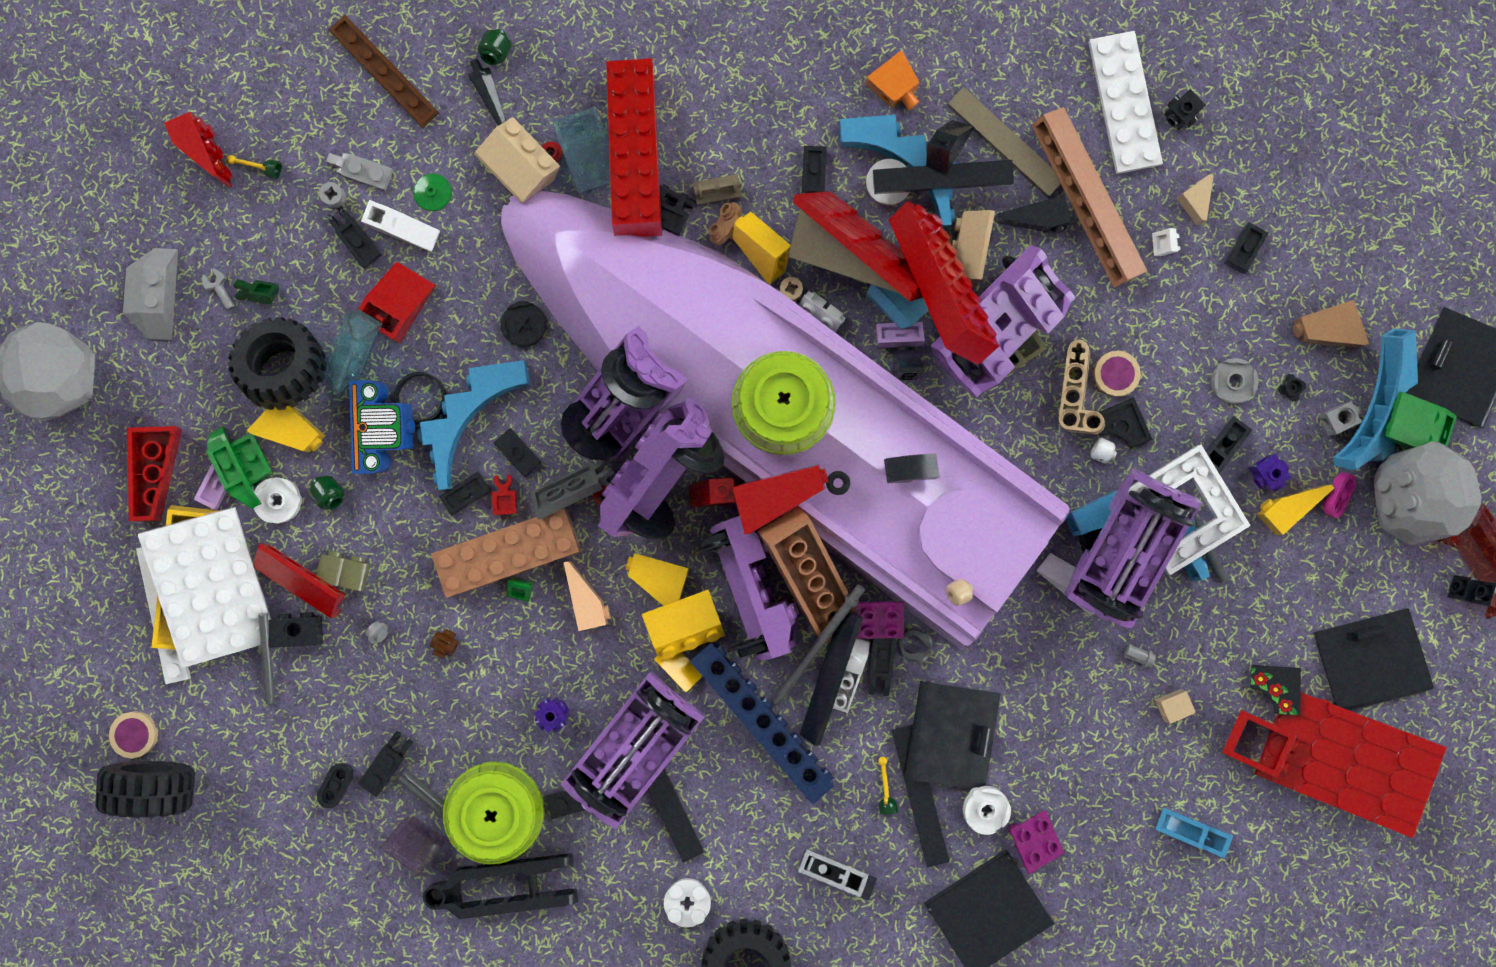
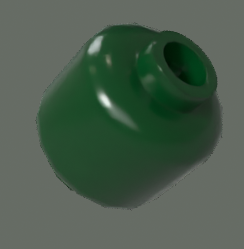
(494, 47)
(326, 492)

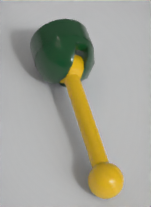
(267, 167)
(887, 804)

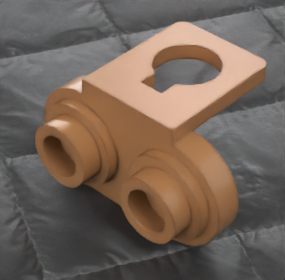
(723, 227)

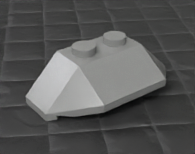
(151, 293)

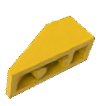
(1286, 511)

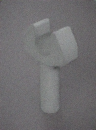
(218, 286)

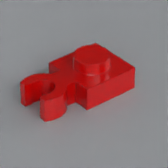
(504, 501)

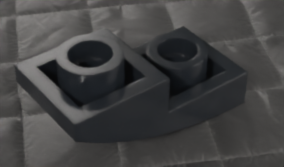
(911, 467)
(1473, 591)

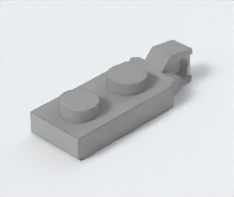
(361, 170)

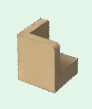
(1175, 706)

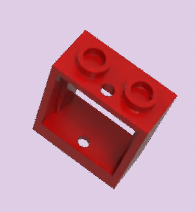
(1290, 746)

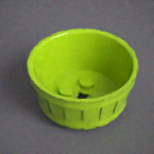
(781, 426)
(500, 789)

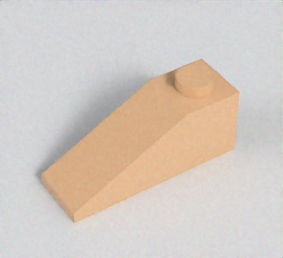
(586, 602)

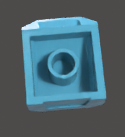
(897, 307)

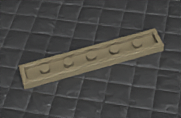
(1005, 141)

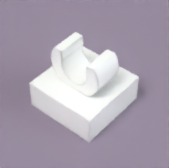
(1165, 242)

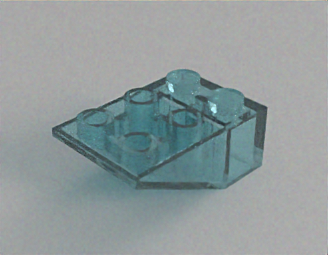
(584, 148)

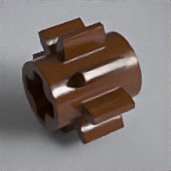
(444, 643)

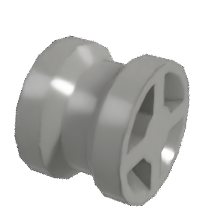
(334, 200)

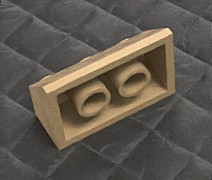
(517, 160)
(973, 242)

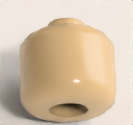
(959, 592)

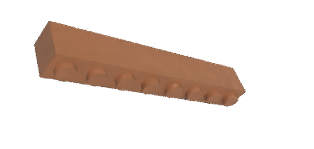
(1088, 197)

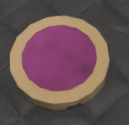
(1116, 373)
(133, 734)

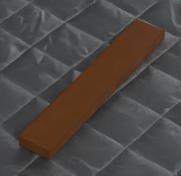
(383, 71)

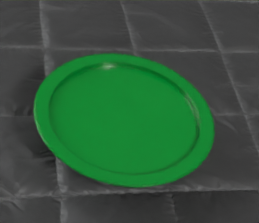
(432, 192)

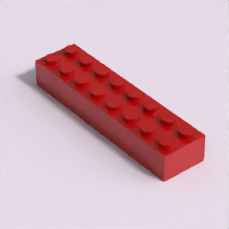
(633, 148)
(943, 283)

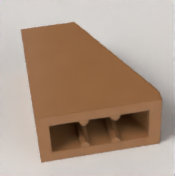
(1333, 327)

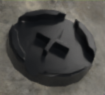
(523, 324)

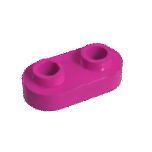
(1339, 497)

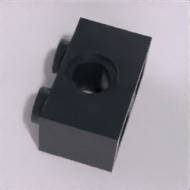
(282, 634)

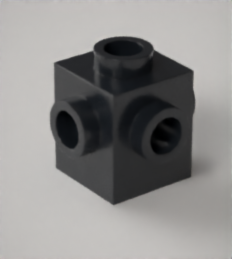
(1184, 110)

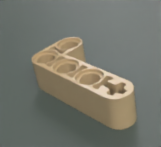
(1079, 387)

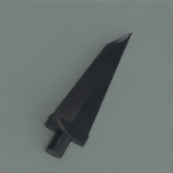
(486, 88)

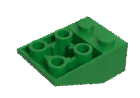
(1419, 422)

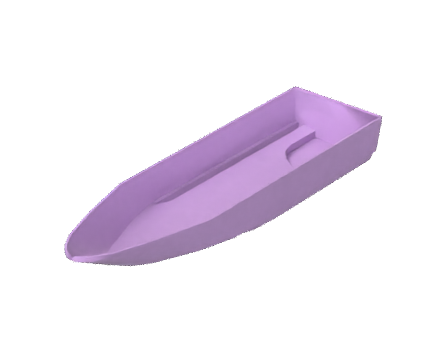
(716, 318)

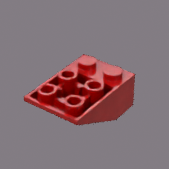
(197, 142)
(397, 300)

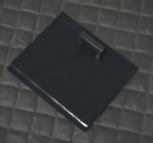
(1459, 367)
(1373, 660)
(952, 735)
(989, 912)

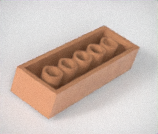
(506, 553)
(805, 567)

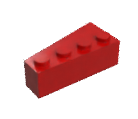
(150, 469)

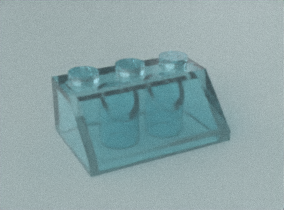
(351, 349)

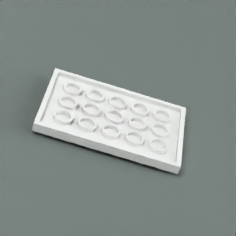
(206, 585)

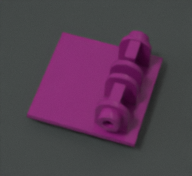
(881, 620)
(1036, 841)

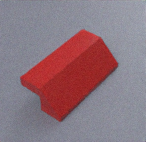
(298, 580)

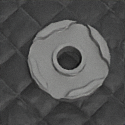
(1221, 384)

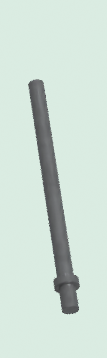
(851, 600)

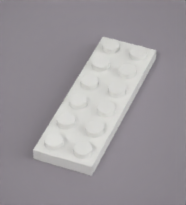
(1125, 102)

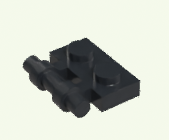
(673, 218)

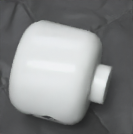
(1103, 451)

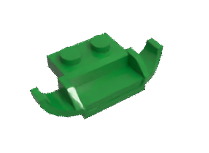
(238, 465)

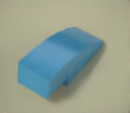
(1194, 832)

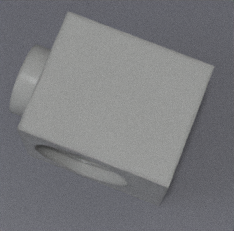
(1331, 421)

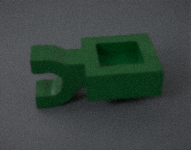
(258, 291)

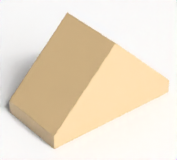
(1197, 200)

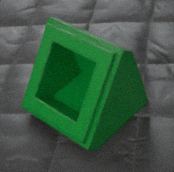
(519, 589)

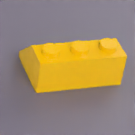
(683, 625)

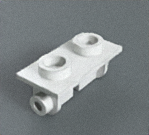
(814, 305)

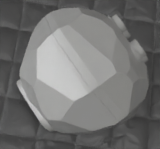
(45, 371)
(1426, 493)

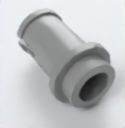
(1139, 655)

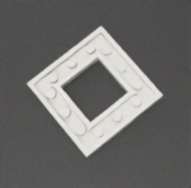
(1228, 516)

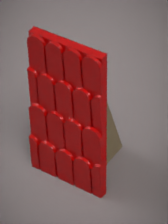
(845, 243)
(1356, 764)

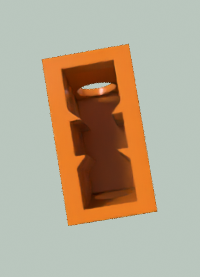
(895, 82)

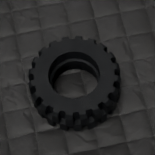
(262, 343)
(145, 789)
(746, 935)

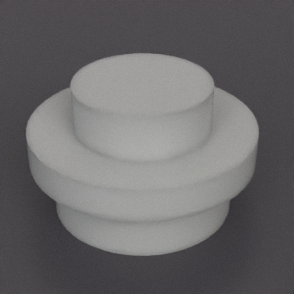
(377, 632)

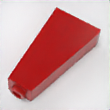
(712, 493)
(775, 495)

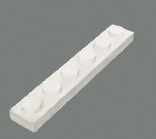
(169, 658)

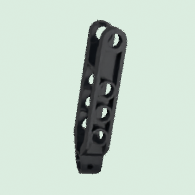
(448, 893)

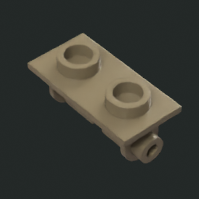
(717, 189)

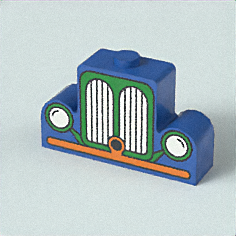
(377, 426)

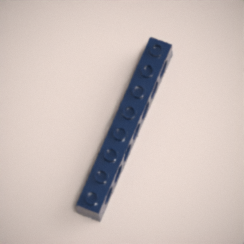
(813, 788)

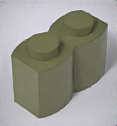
(343, 571)

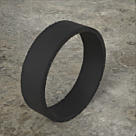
(400, 384)

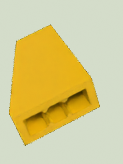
(762, 246)
(288, 428)
(657, 577)

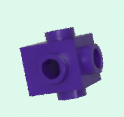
(1270, 473)
(560, 713)

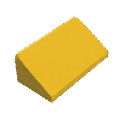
(680, 670)

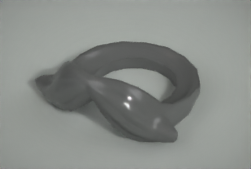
(920, 656)

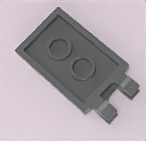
(571, 488)

